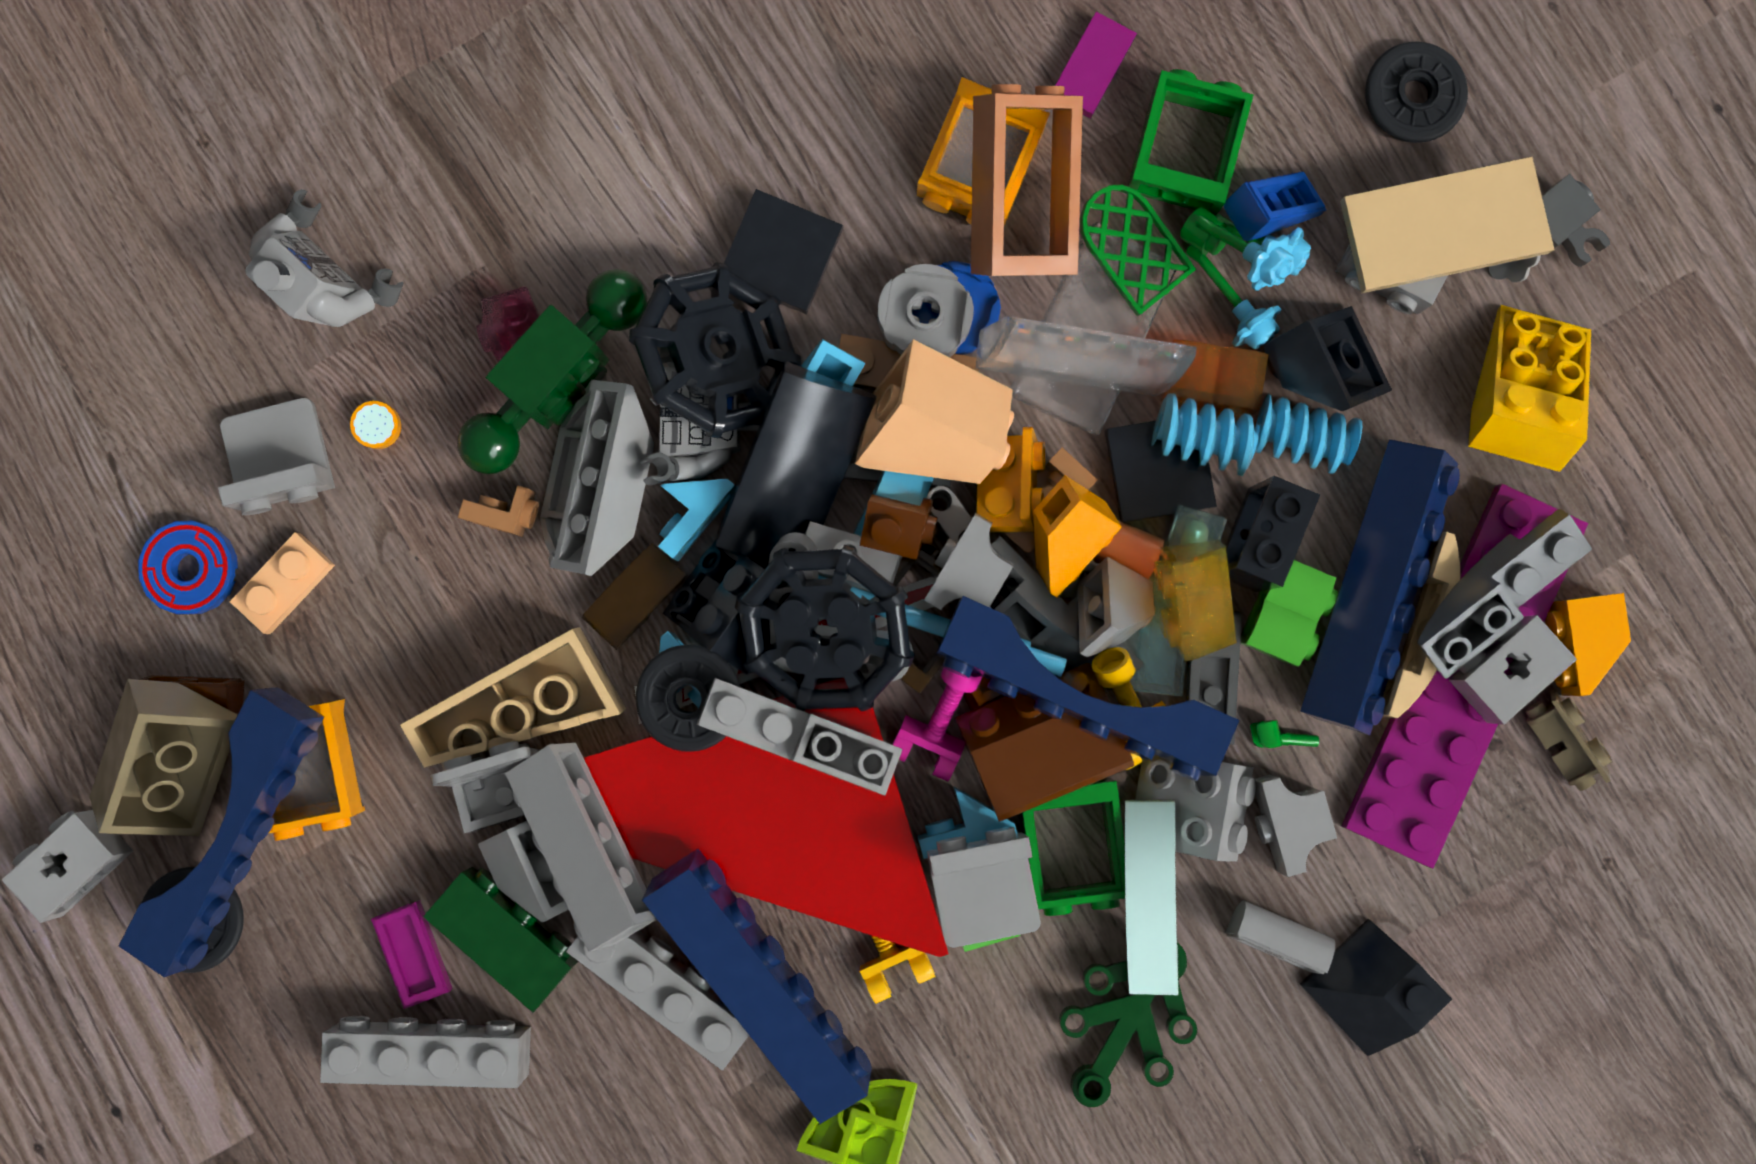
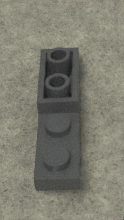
(1492, 591)
(1040, 615)

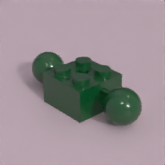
(550, 370)

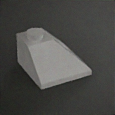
(523, 872)

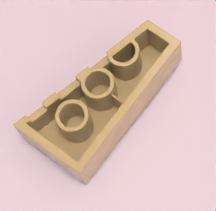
(528, 698)

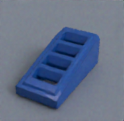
(1268, 206)

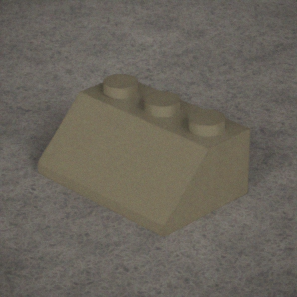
(161, 761)

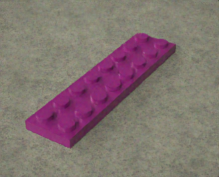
(1440, 741)

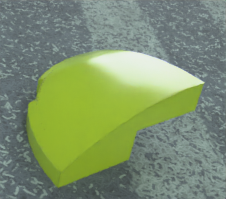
(866, 1131)

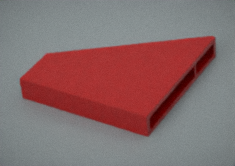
(777, 829)

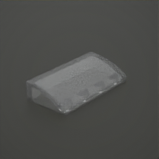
(1092, 304)
(1082, 356)

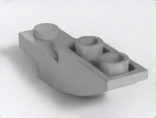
(799, 736)

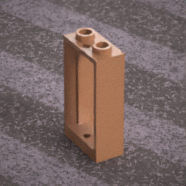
(989, 182)

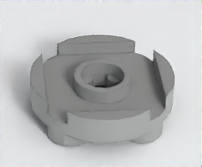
(930, 285)

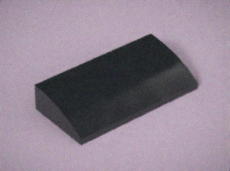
(794, 461)

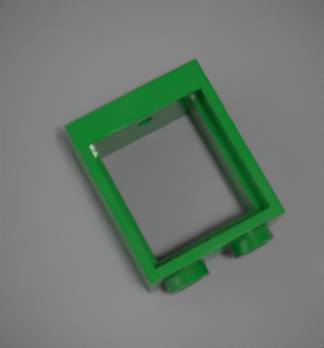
(1178, 187)
(1100, 895)

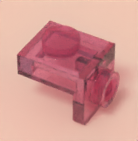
(505, 319)

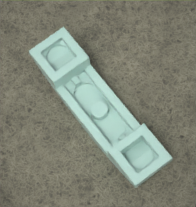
(1151, 897)

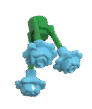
(1270, 264)

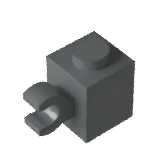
(1567, 208)

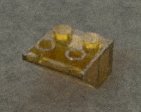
(1197, 597)

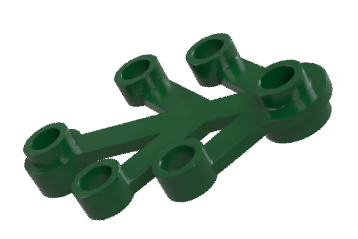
(1132, 1014)

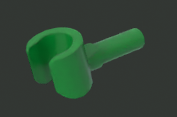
(1267, 735)

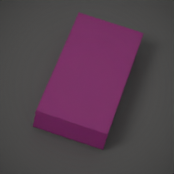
(1096, 61)
(412, 954)

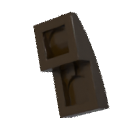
(633, 596)

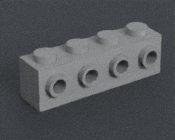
(580, 845)
(668, 992)
(425, 1053)

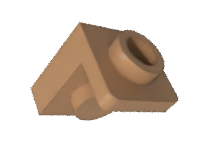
(493, 514)

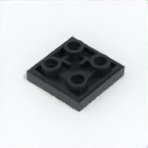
(783, 249)
(1152, 483)

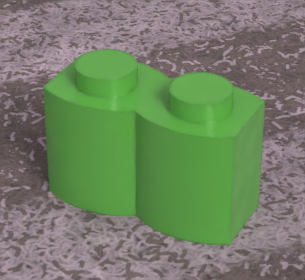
(1287, 617)

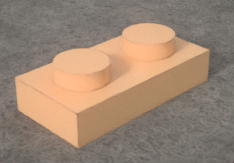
(282, 583)

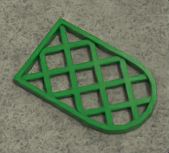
(1151, 217)

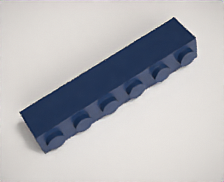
(1381, 586)
(759, 985)

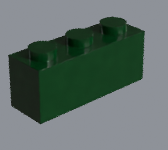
(502, 937)

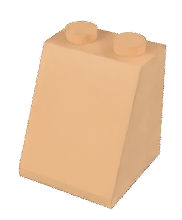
(937, 419)

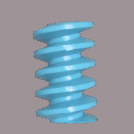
(1206, 433)
(1308, 433)

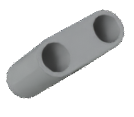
(954, 519)

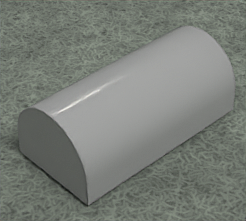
(1281, 938)

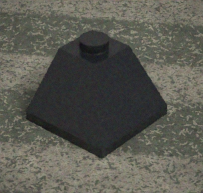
(1328, 361)
(1376, 990)

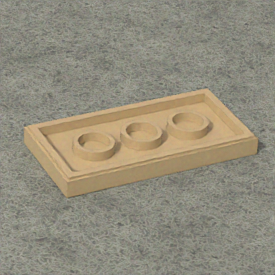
(1447, 225)

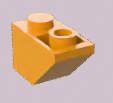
(1070, 532)
(1595, 633)

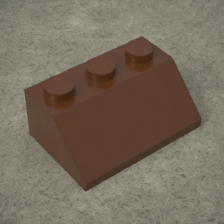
(1035, 757)

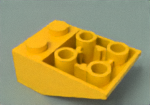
(1533, 390)

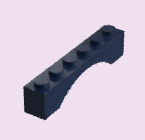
(990, 646)
(266, 750)

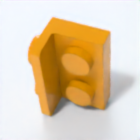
(1012, 492)

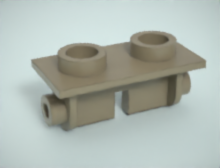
(1581, 756)

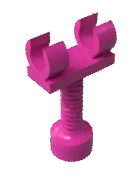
(933, 735)

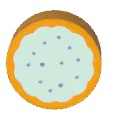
(375, 425)

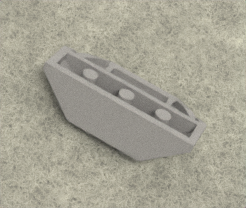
(596, 478)

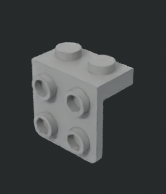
(274, 457)
(482, 787)
(1206, 810)
(984, 887)

